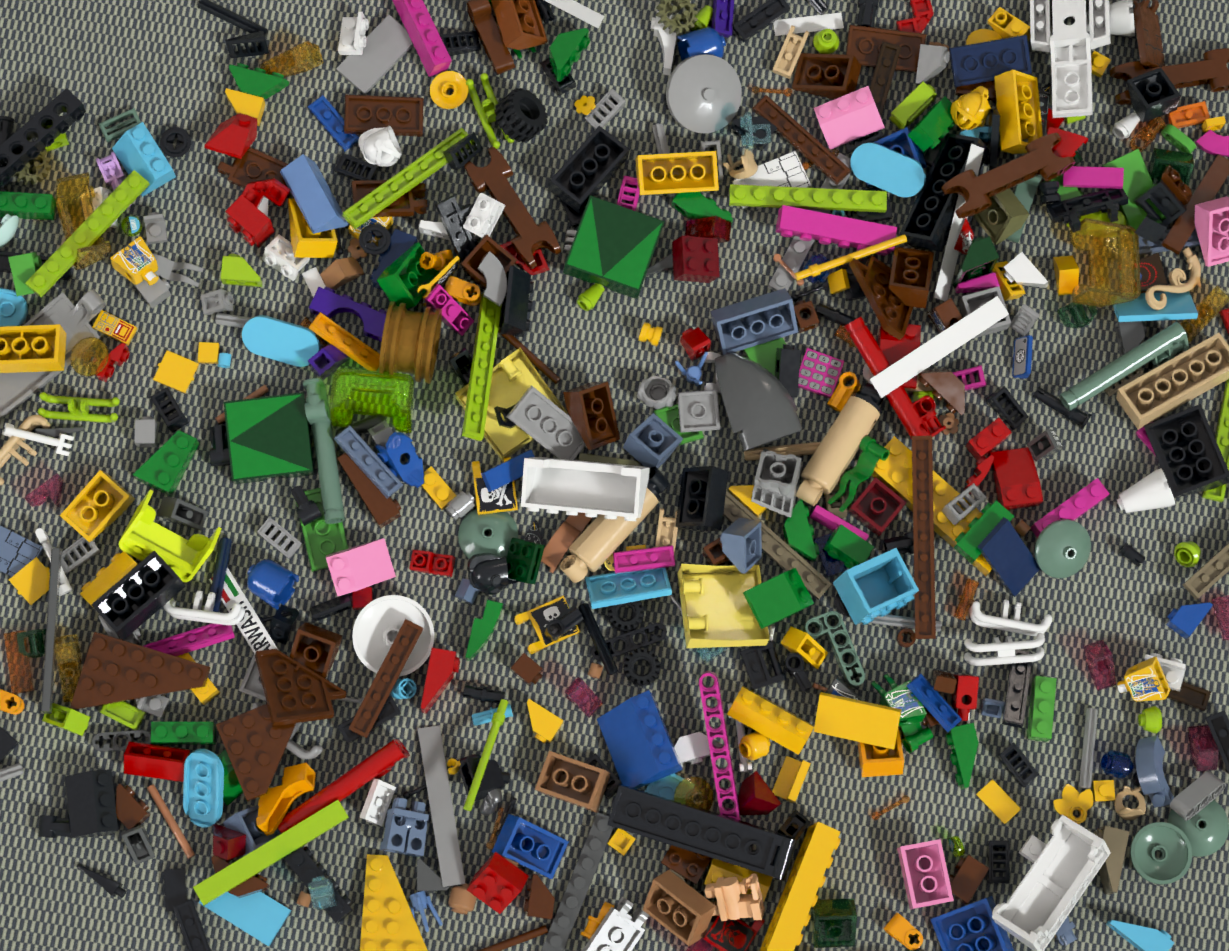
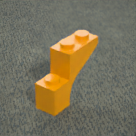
(275, 804)

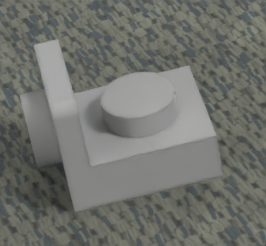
(155, 228)
(217, 301)
(153, 705)

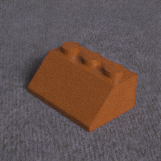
(519, 23)

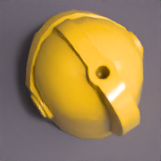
(972, 109)

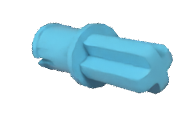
(486, 716)

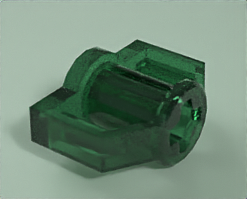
(1078, 314)
(35, 642)

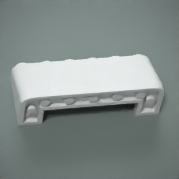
(584, 487)

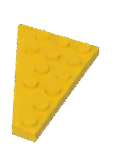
(386, 913)

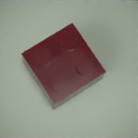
(695, 259)
(877, 507)

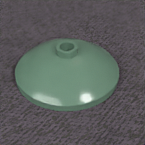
(472, 537)
(1053, 548)
(1212, 836)
(1174, 850)

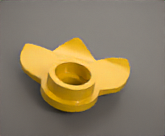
(1072, 801)

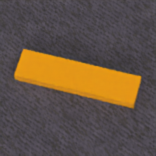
(345, 342)

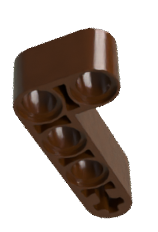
(490, 36)

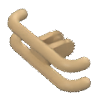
(10, 447)

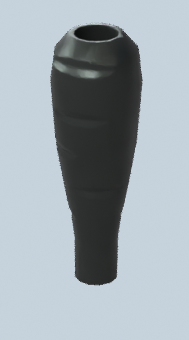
(363, 425)

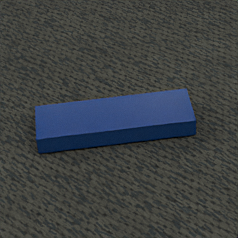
(332, 122)
(506, 471)
(934, 702)

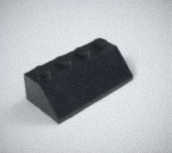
(138, 595)

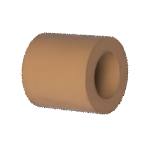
(1022, 528)
(595, 670)
(304, 899)

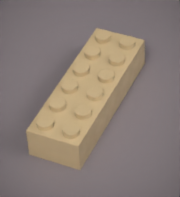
(1176, 381)

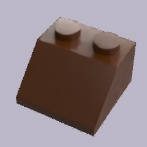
(478, 254)
(315, 648)

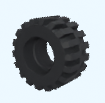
(521, 115)

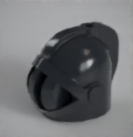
(488, 572)

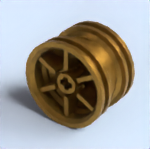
(410, 341)

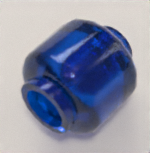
(819, 259)
(1116, 764)

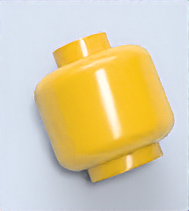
(754, 746)

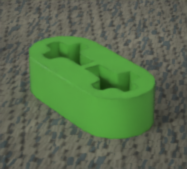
(1178, 139)

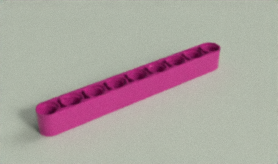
(719, 752)

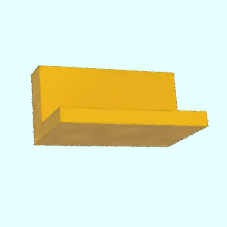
(790, 779)

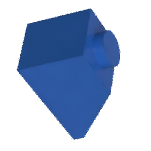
(1187, 618)

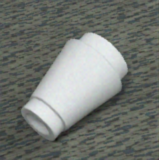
(1124, 127)

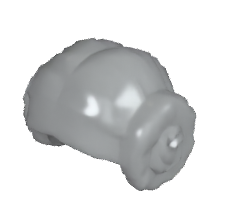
(657, 392)

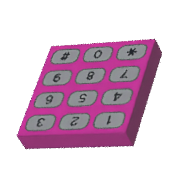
(819, 373)

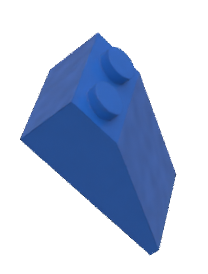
(903, 144)
(530, 846)

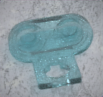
(748, 139)

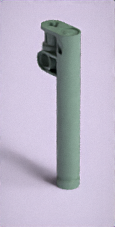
(1156, 350)
(319, 417)

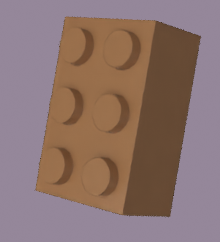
(572, 781)
(679, 907)

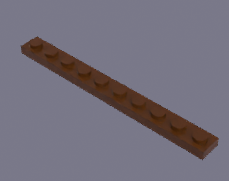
(923, 537)

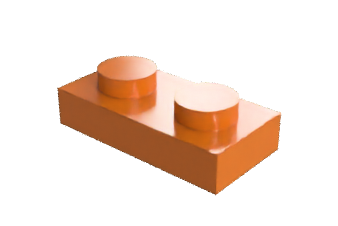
(1189, 115)

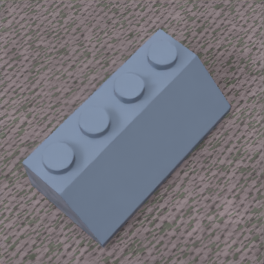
(754, 321)

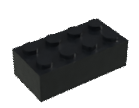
(588, 169)

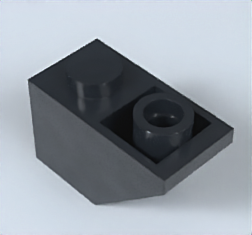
(760, 133)

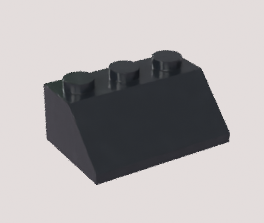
(516, 303)
(702, 498)
(91, 804)

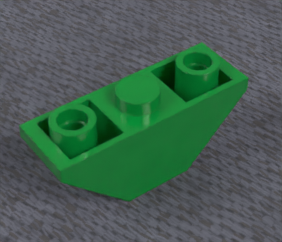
(567, 50)
(256, 81)
(799, 532)

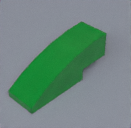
(483, 628)

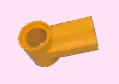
(843, 392)

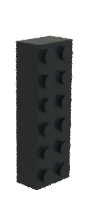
(933, 210)

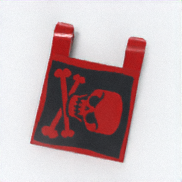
(732, 934)

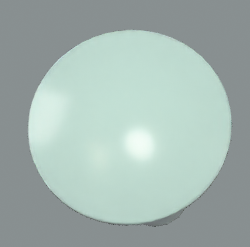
(8, 228)

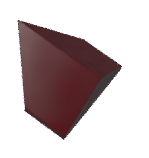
(756, 797)

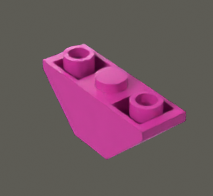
(452, 313)

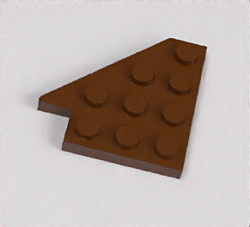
(888, 308)
(293, 690)
(254, 748)

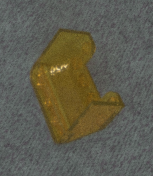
(1112, 263)

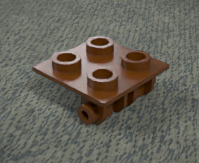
(686, 863)

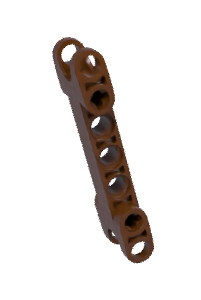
(1210, 71)
(979, 188)
(529, 234)

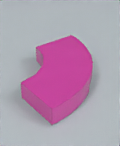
(1214, 144)

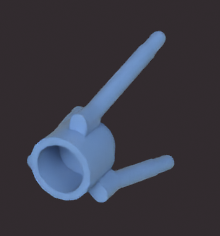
(693, 373)
(419, 902)

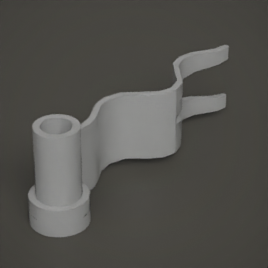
(166, 266)

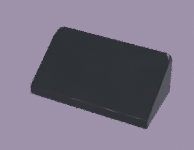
(331, 607)

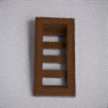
(944, 681)

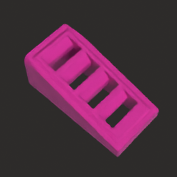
(631, 182)
(978, 284)
(974, 385)

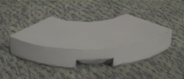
(495, 279)

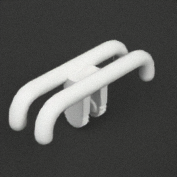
(206, 615)
(1005, 624)
(1005, 651)

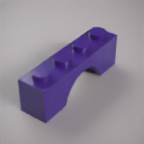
(331, 304)

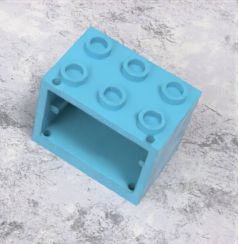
(876, 587)

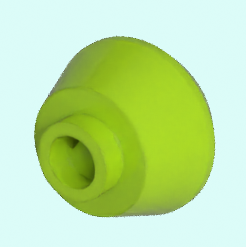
(823, 44)
(1187, 553)
(1151, 719)

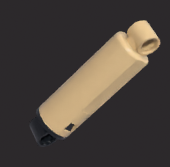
(840, 444)
(606, 535)

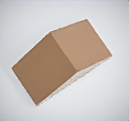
(341, 272)

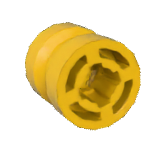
(651, 334)

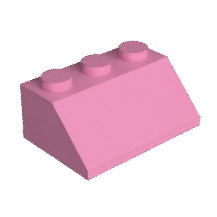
(849, 117)
(925, 874)

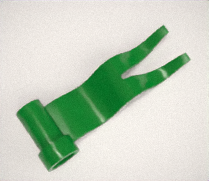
(862, 471)
(913, 733)

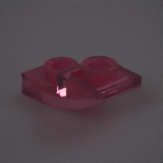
(1221, 610)

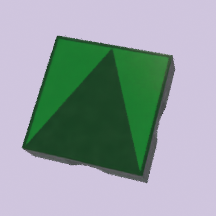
(613, 247)
(268, 438)

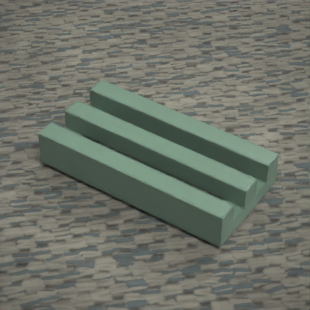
(118, 134)

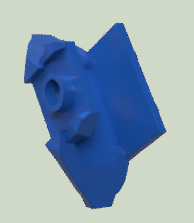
(410, 472)

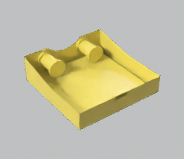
(508, 385)
(716, 608)

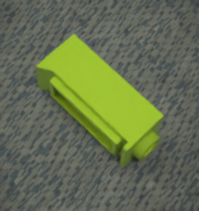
(913, 105)

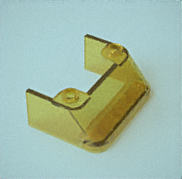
(74, 206)

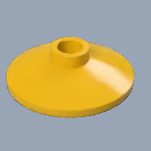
(444, 82)

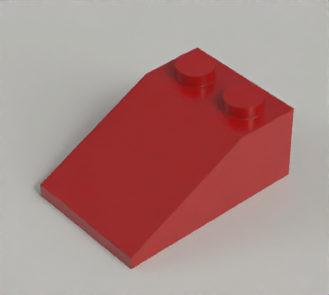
(897, 349)
(1016, 479)
(439, 674)

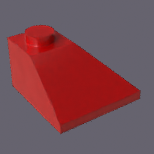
(234, 136)

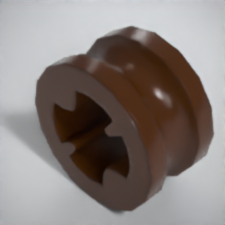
(900, 638)

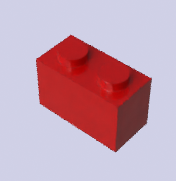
(988, 439)

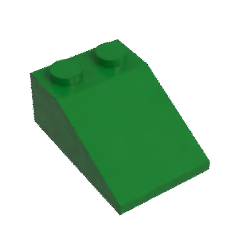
(405, 276)
(778, 598)

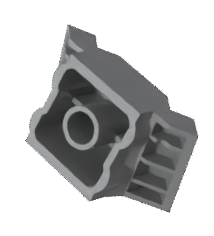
(777, 482)

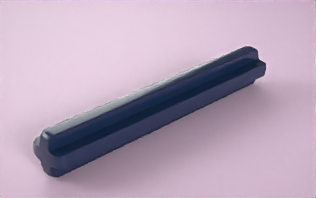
(220, 571)

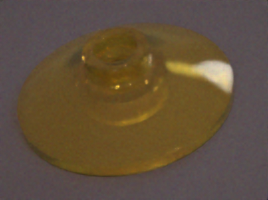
(84, 351)
(691, 786)

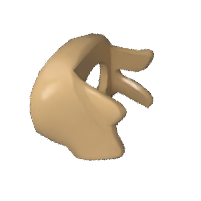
(748, 162)
(1125, 812)

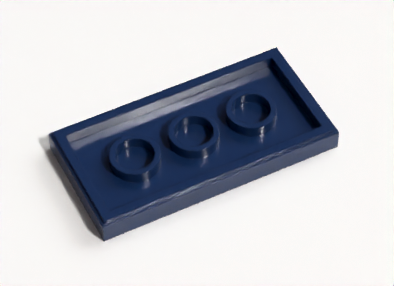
(988, 59)
(1009, 557)

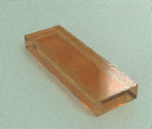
(18, 665)

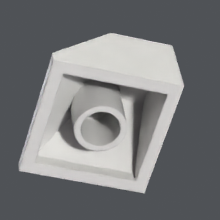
(1024, 272)

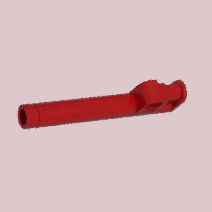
(914, 418)
(372, 767)

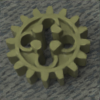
(666, 10)
(39, 170)

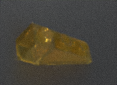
(295, 60)
(1207, 310)
(68, 663)

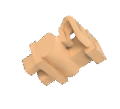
(732, 904)

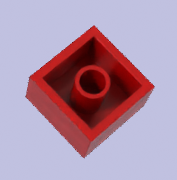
(249, 222)
(497, 882)

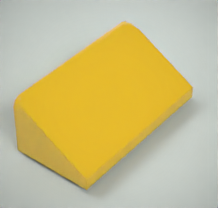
(998, 801)

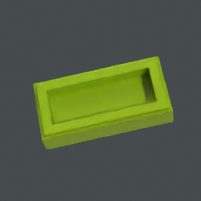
(124, 714)

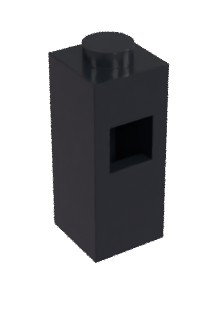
(788, 367)

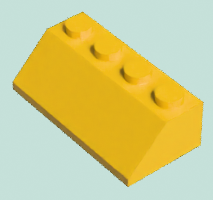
(1018, 110)
(677, 173)
(770, 720)

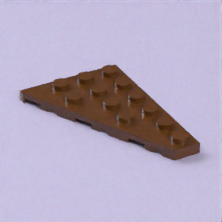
(127, 671)

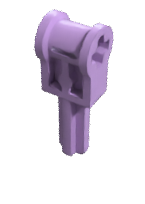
(111, 170)

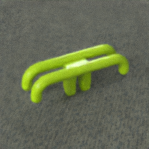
(486, 109)
(78, 408)

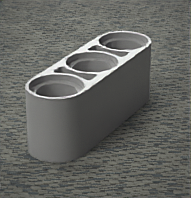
(1197, 795)

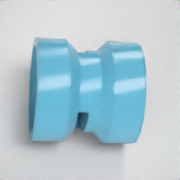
(404, 689)

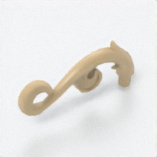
(1175, 277)

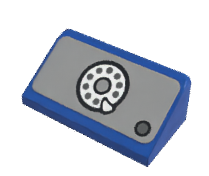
(1022, 357)

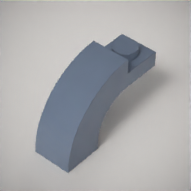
(1150, 771)

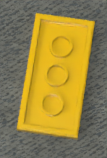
(857, 720)

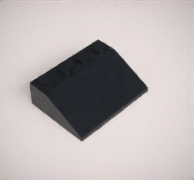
(1188, 452)

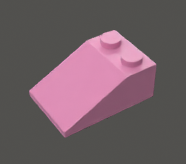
(1213, 230)
(360, 566)

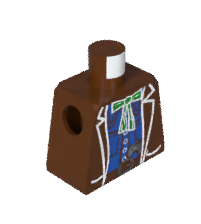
(944, 314)

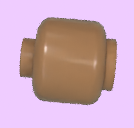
(461, 900)

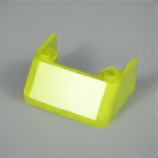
(181, 555)

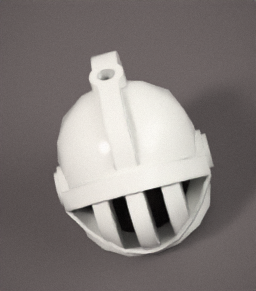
(380, 146)

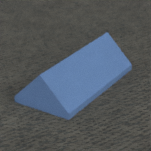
(313, 195)

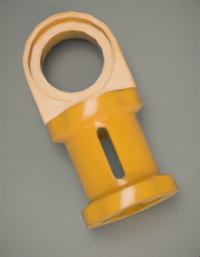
(436, 261)
(593, 922)

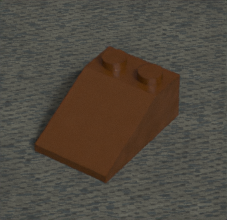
(826, 74)
(593, 413)

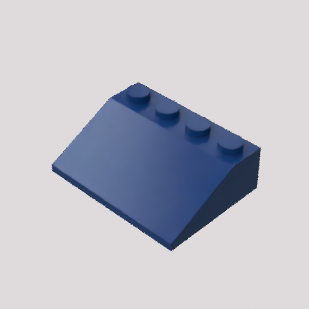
(639, 741)
(971, 929)

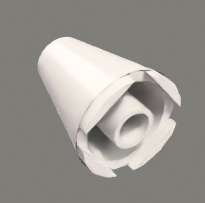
(1120, 18)
(1147, 494)

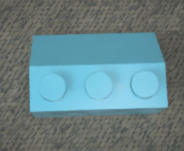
(141, 153)

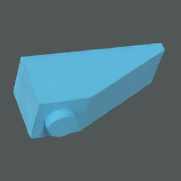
(1142, 937)

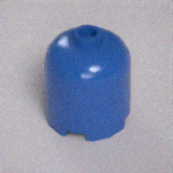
(701, 42)
(271, 582)

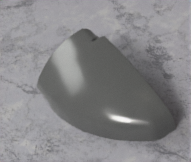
(755, 401)

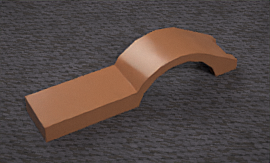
(563, 539)

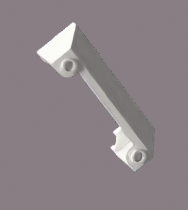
(1052, 884)

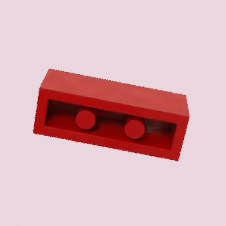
(155, 761)

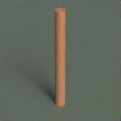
(171, 821)

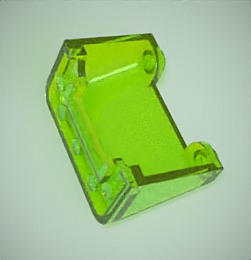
(372, 394)

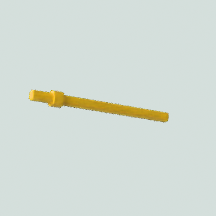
(814, 270)

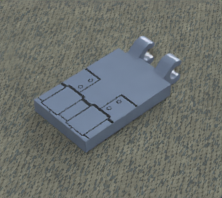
(16, 551)

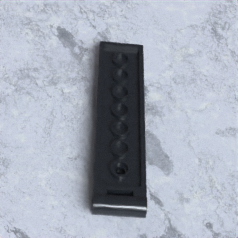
(702, 832)

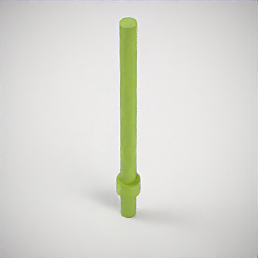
(497, 720)

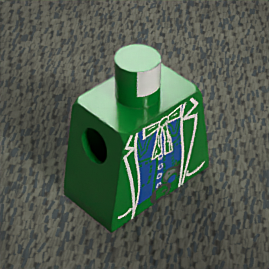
(902, 698)

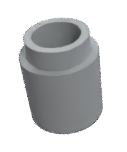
(460, 505)

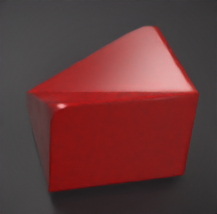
(362, 598)

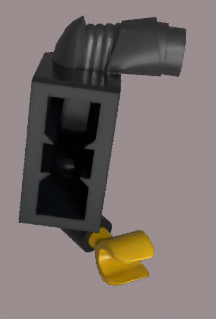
(491, 784)

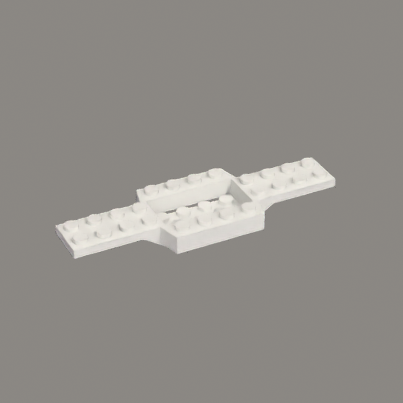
(1070, 49)

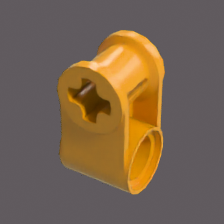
(461, 289)
(5, 700)
(900, 929)

